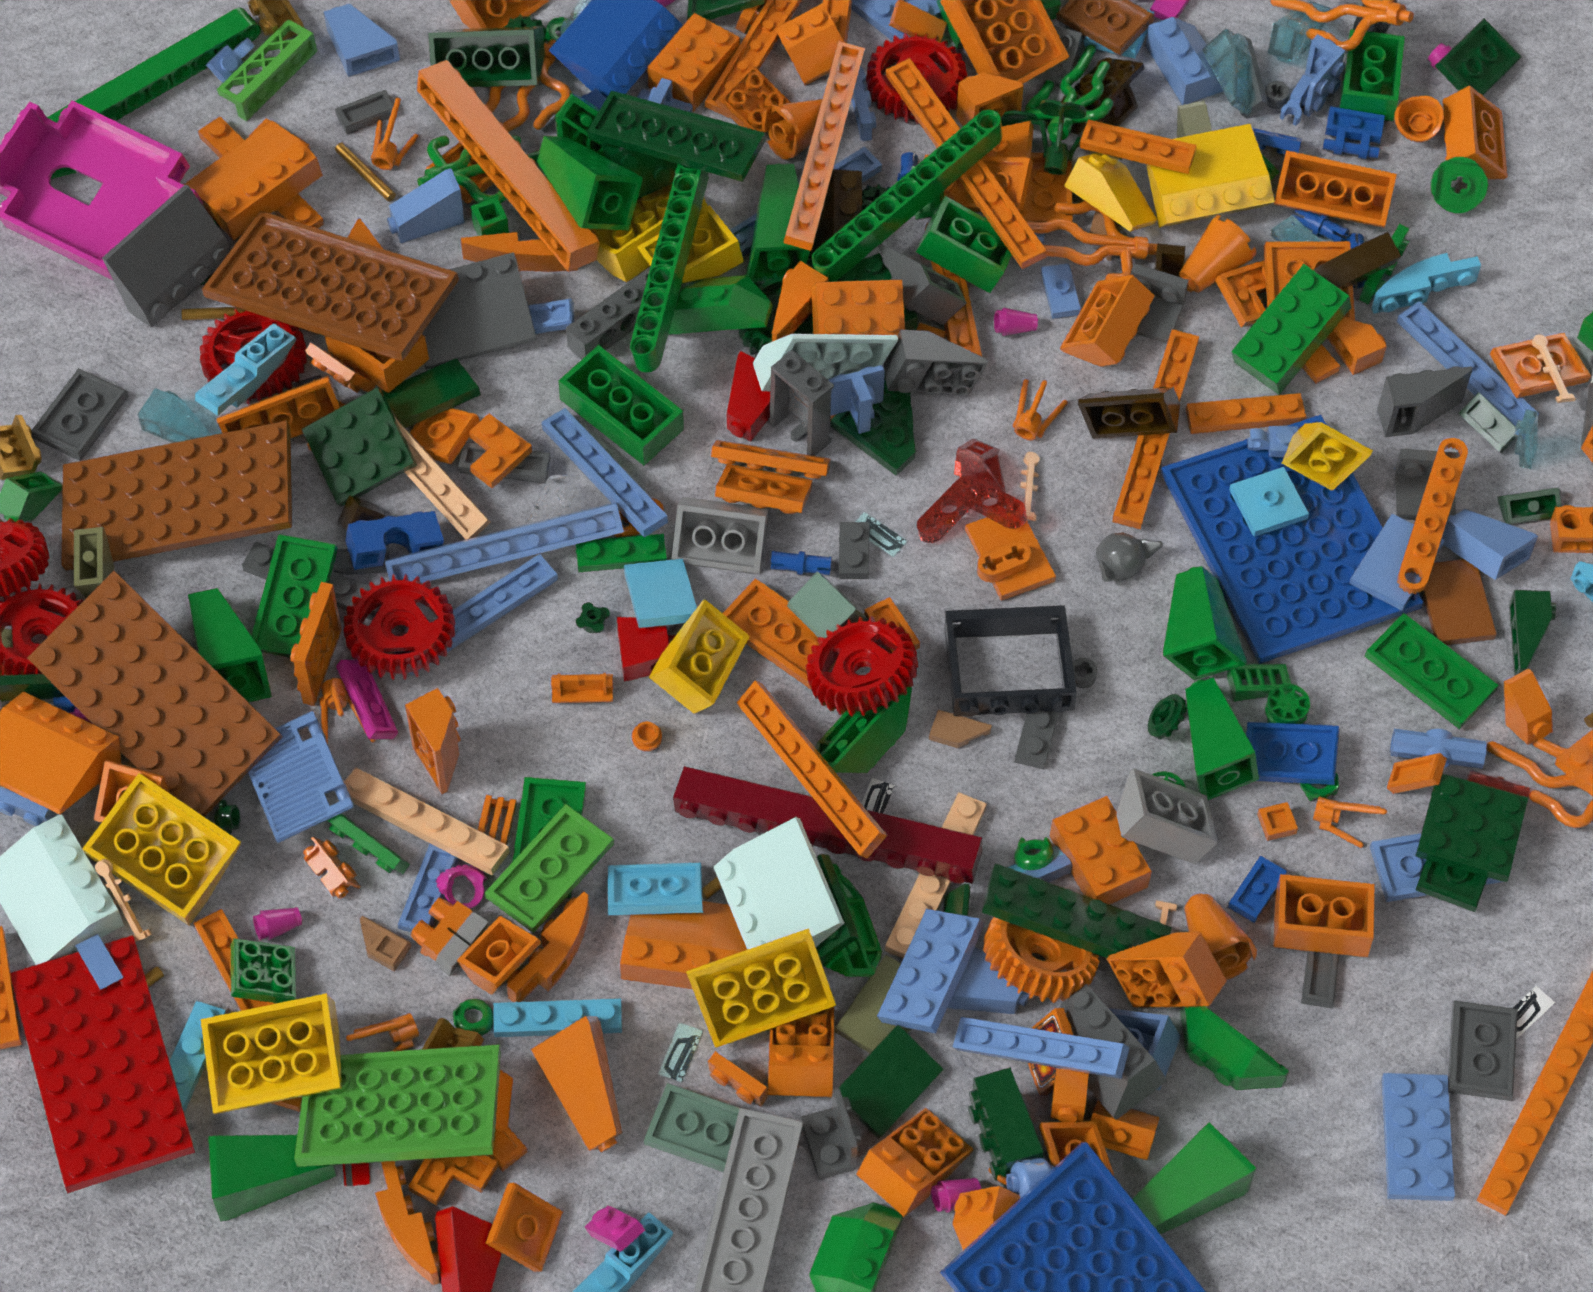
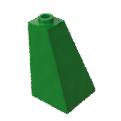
(590, 185)
(774, 211)
(1200, 627)
(228, 645)
(1220, 746)
(257, 1171)
(1196, 1181)

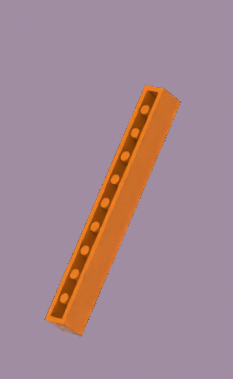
(506, 165)

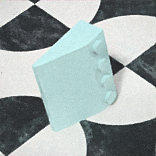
(826, 353)
(778, 887)
(54, 892)

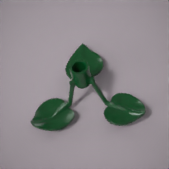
(1057, 154)

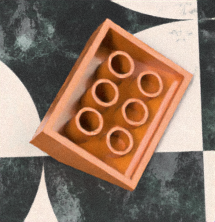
(1006, 36)
(255, 178)
(51, 753)
(667, 945)

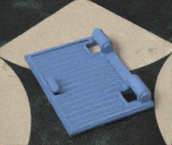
(297, 778)

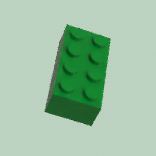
(1291, 329)
(621, 405)

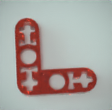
(964, 502)

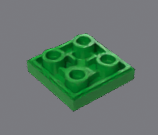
(263, 971)

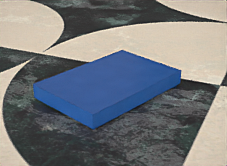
(1295, 752)

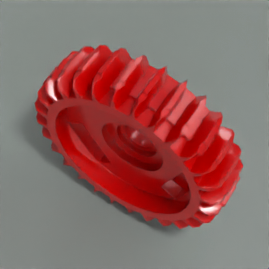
(924, 54)
(228, 338)
(22, 555)
(399, 607)
(29, 617)
(858, 647)

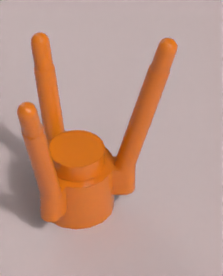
(385, 154)
(1029, 424)
(336, 698)
(1330, 810)
(400, 1029)

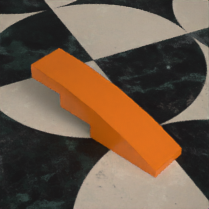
(530, 254)

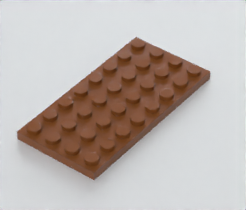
(331, 285)
(181, 493)
(155, 694)

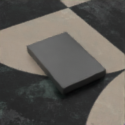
(79, 414)
(1482, 1050)

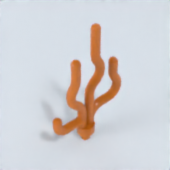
(1374, 12)
(522, 96)
(1112, 244)
(1545, 780)

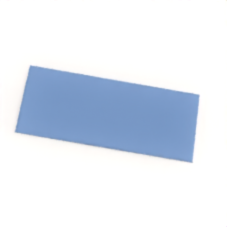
(99, 961)

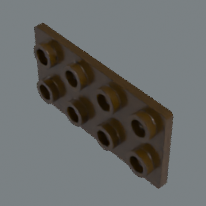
(1115, 87)

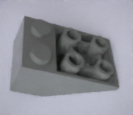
(924, 288)
(931, 365)
(1419, 398)

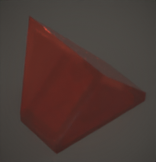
(980, 461)

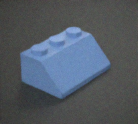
(1180, 57)

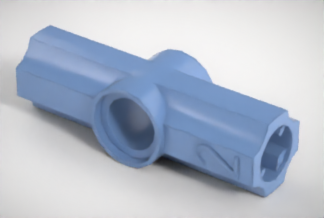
(1456, 750)

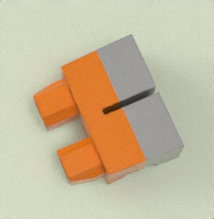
(452, 936)

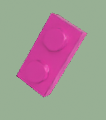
(614, 1228)

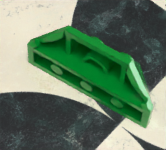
(574, 121)
(720, 306)
(860, 740)
(864, 953)
(1228, 1052)
(855, 1249)

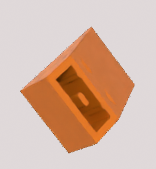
(1169, 972)
(802, 1056)
(913, 1161)

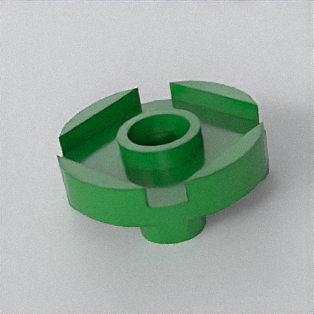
(1471, 174)

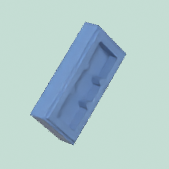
(1060, 290)
(552, 315)

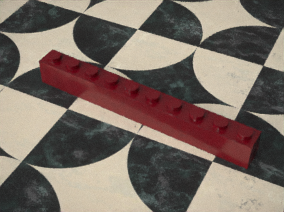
(763, 808)

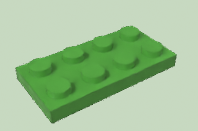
(549, 868)

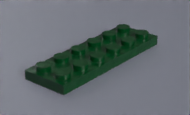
(676, 135)
(1066, 914)

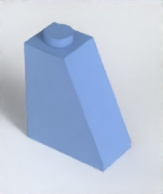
(359, 40)
(427, 208)
(1487, 542)
(983, 991)

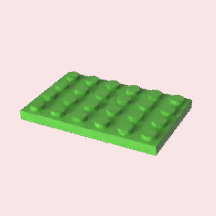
(404, 1107)

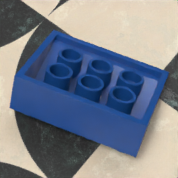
(615, 42)

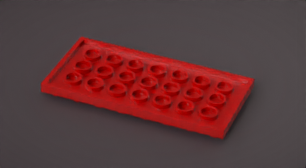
(101, 1067)

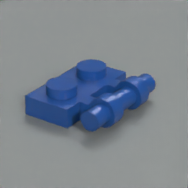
(1353, 125)

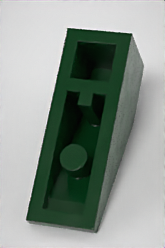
(1529, 620)

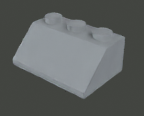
(720, 534)
(1166, 817)

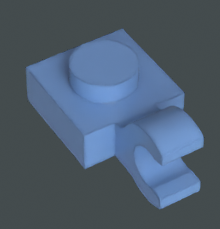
(229, 60)
(1297, 100)
(1275, 440)

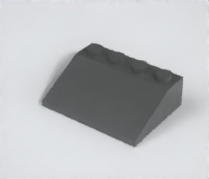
(166, 257)
(481, 313)

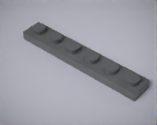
(345, 588)

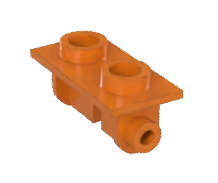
(582, 688)
(339, 874)

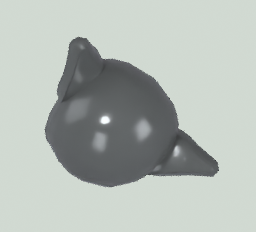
(1123, 555)

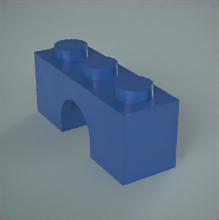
(368, 538)

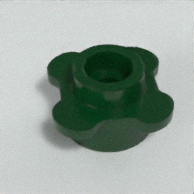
(592, 625)
(227, 817)

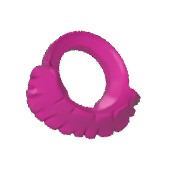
(474, 875)

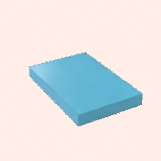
(660, 592)
(655, 889)

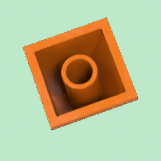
(581, 1078)

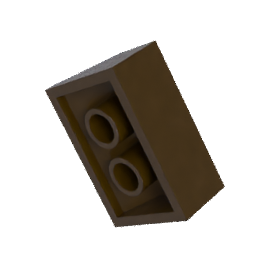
(840, 206)
(1131, 412)

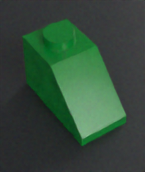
(27, 495)

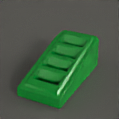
(1250, 691)

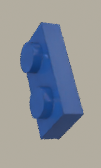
(1277, 140)
(1256, 889)

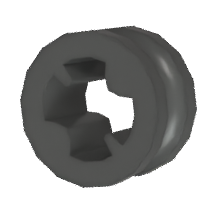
(1277, 87)
(1090, 666)

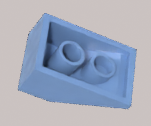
(1154, 1033)

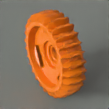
(1010, 953)

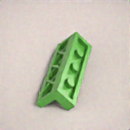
(275, 71)

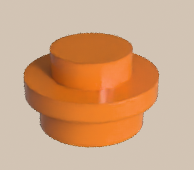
(646, 736)

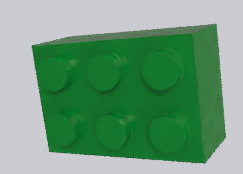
(1373, 74)
(965, 245)

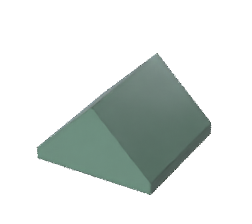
(823, 606)

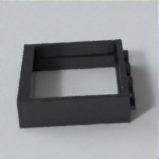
(1005, 623)

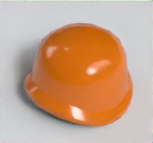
(1419, 118)

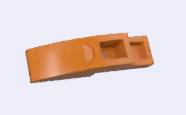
(560, 944)
(405, 1226)

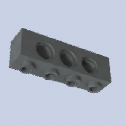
(608, 320)

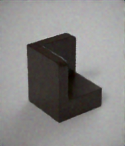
(1169, 258)
(358, 509)

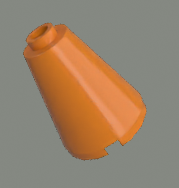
(791, 126)
(1218, 251)
(1224, 937)

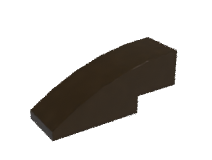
(1360, 262)

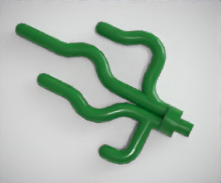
(1071, 95)
(460, 170)

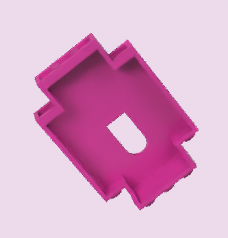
(132, 167)

